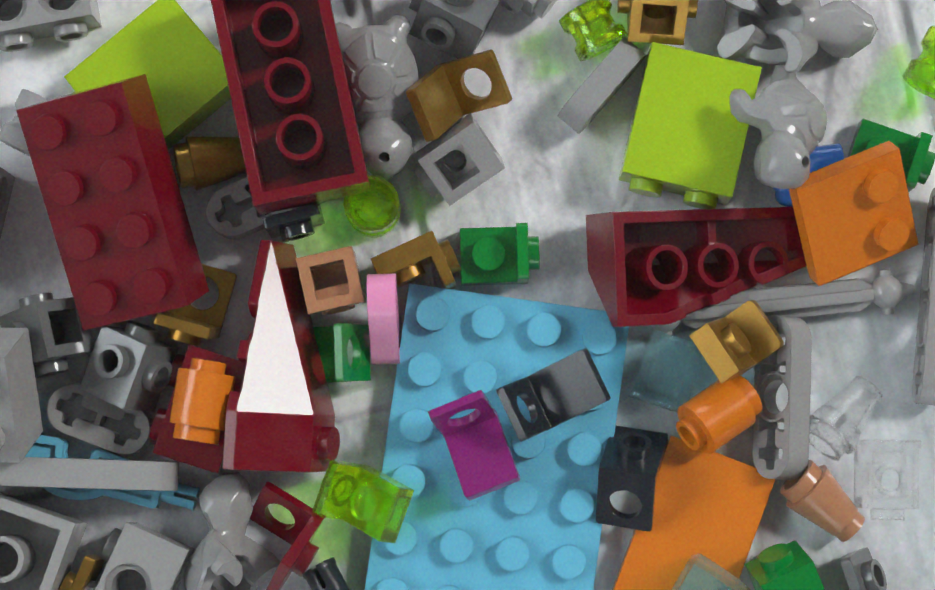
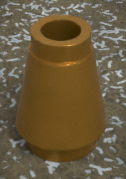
(208, 160)

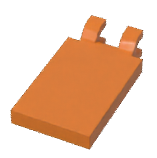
(700, 508)

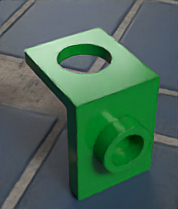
(344, 352)

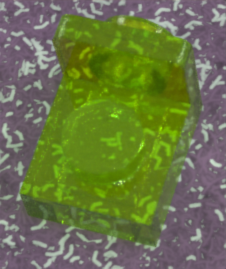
(363, 499)

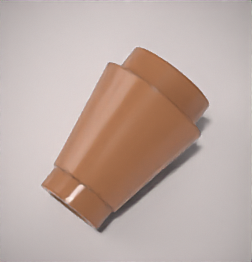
(823, 502)

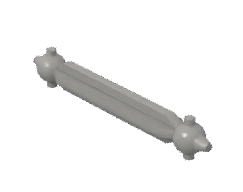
(807, 300)

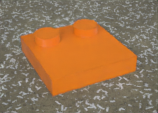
(854, 213)

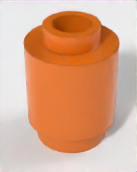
(201, 401)
(718, 414)

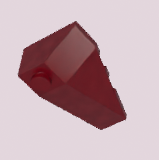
(679, 261)
(284, 403)

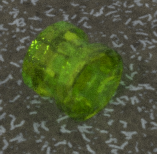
(592, 28)

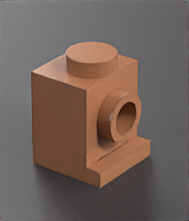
(331, 281)

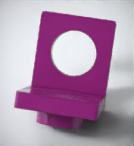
(476, 445)

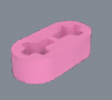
(383, 318)

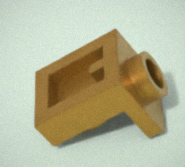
(410, 257)
(737, 341)

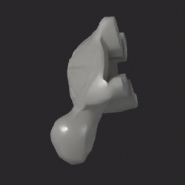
(793, 30)
(378, 75)
(790, 128)
(227, 556)

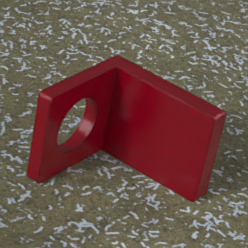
(297, 534)

